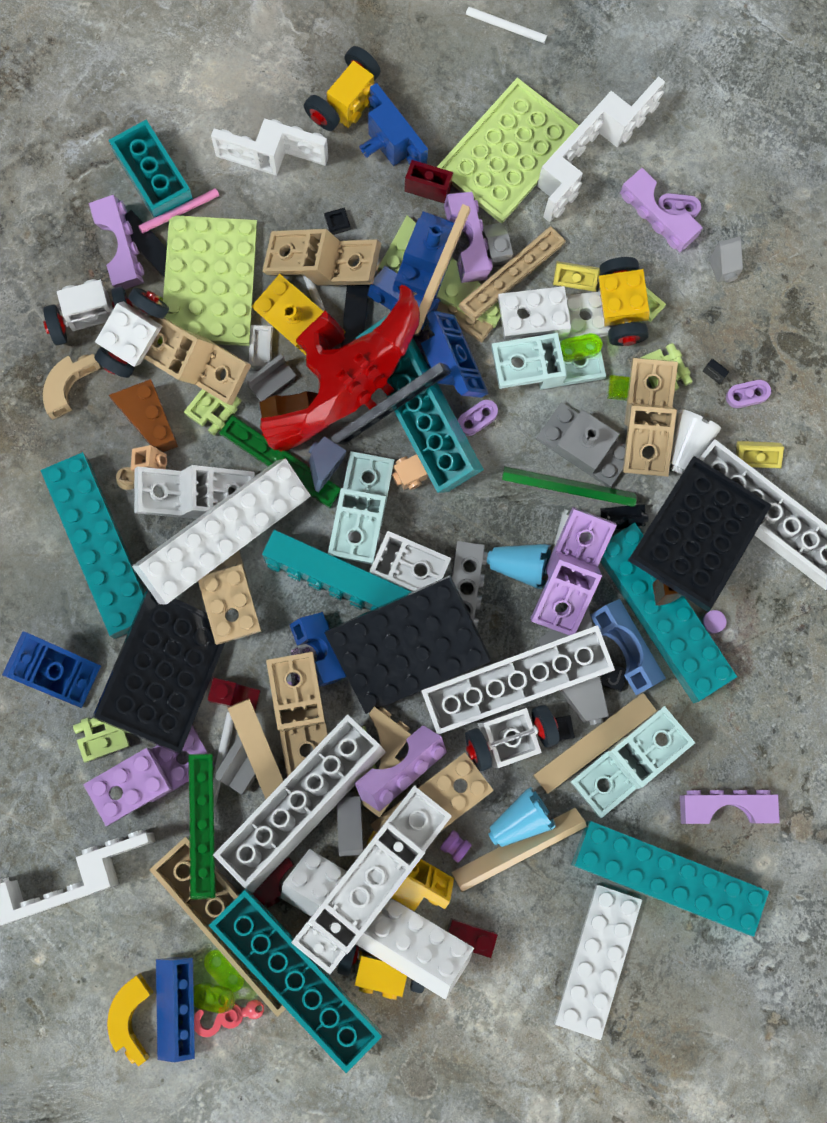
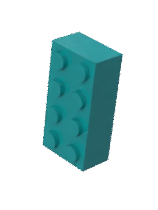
(150, 169)

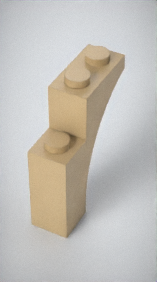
(392, 739)

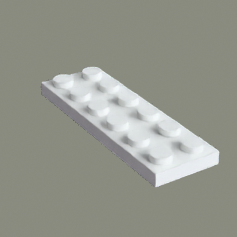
(598, 962)

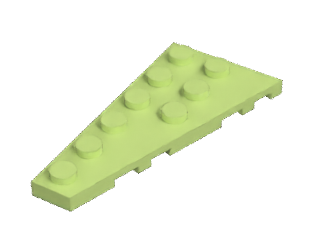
(451, 290)

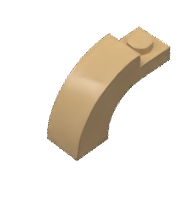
(61, 380)

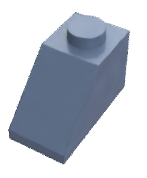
(324, 461)

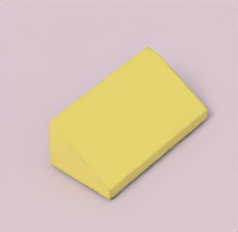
(576, 276)
(760, 453)

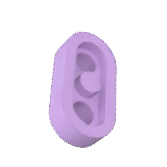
(679, 203)
(747, 394)
(476, 418)

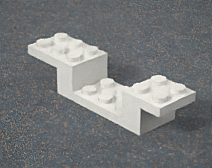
(611, 119)
(96, 872)
(371, 880)

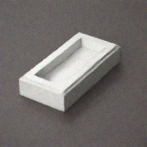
(260, 346)

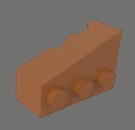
(145, 412)

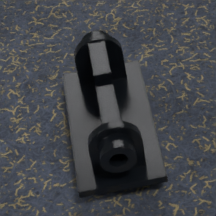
(625, 515)

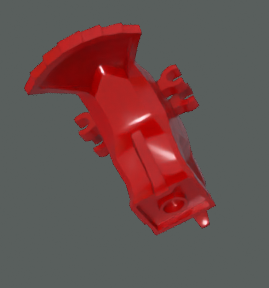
(345, 374)

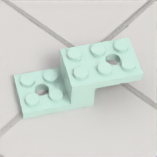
(542, 363)
(361, 508)
(632, 762)

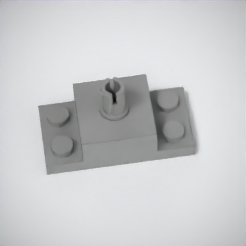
(584, 443)

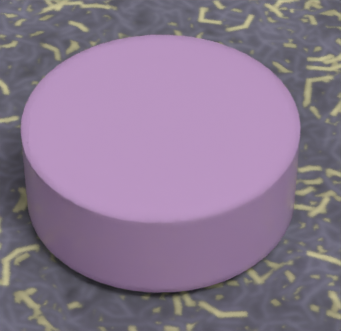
(714, 621)

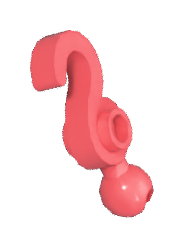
(228, 1019)

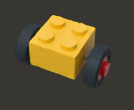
(348, 94)
(624, 300)
(376, 975)

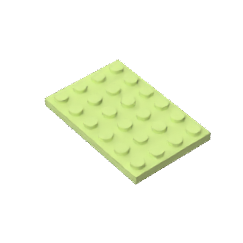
(507, 149)
(211, 277)

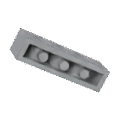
(474, 554)

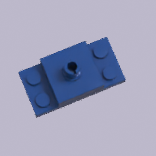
(391, 131)
(424, 253)
(451, 348)
(51, 669)

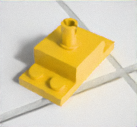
(287, 309)
(423, 882)

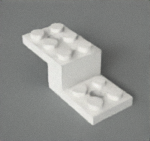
(270, 146)
(551, 313)
(185, 492)
(398, 557)

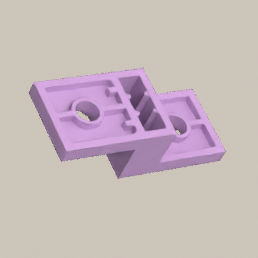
(573, 572)
(142, 778)

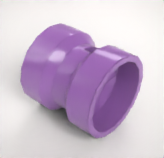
(455, 846)

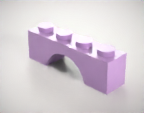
(677, 229)
(473, 262)
(124, 267)
(383, 785)
(700, 808)

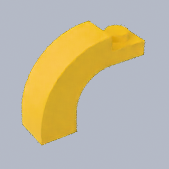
(120, 1019)

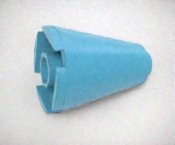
(521, 563)
(521, 820)

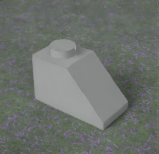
(498, 244)
(727, 260)

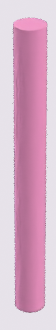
(163, 218)

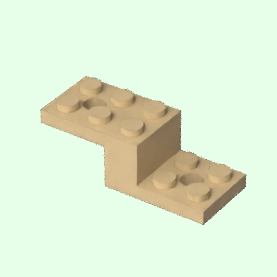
(322, 257)
(197, 361)
(650, 417)
(225, 590)
(297, 707)
(442, 792)

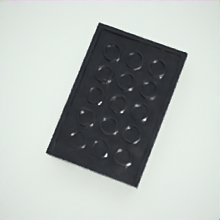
(700, 533)
(408, 645)
(161, 673)

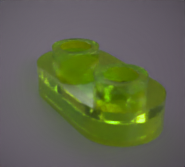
(578, 347)
(223, 971)
(218, 998)

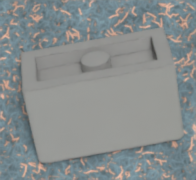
(271, 378)
(236, 769)

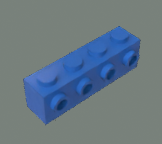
(175, 1009)

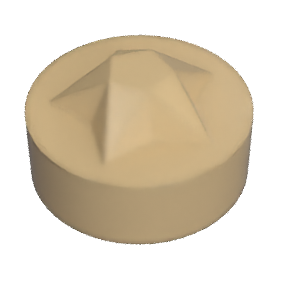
(125, 478)

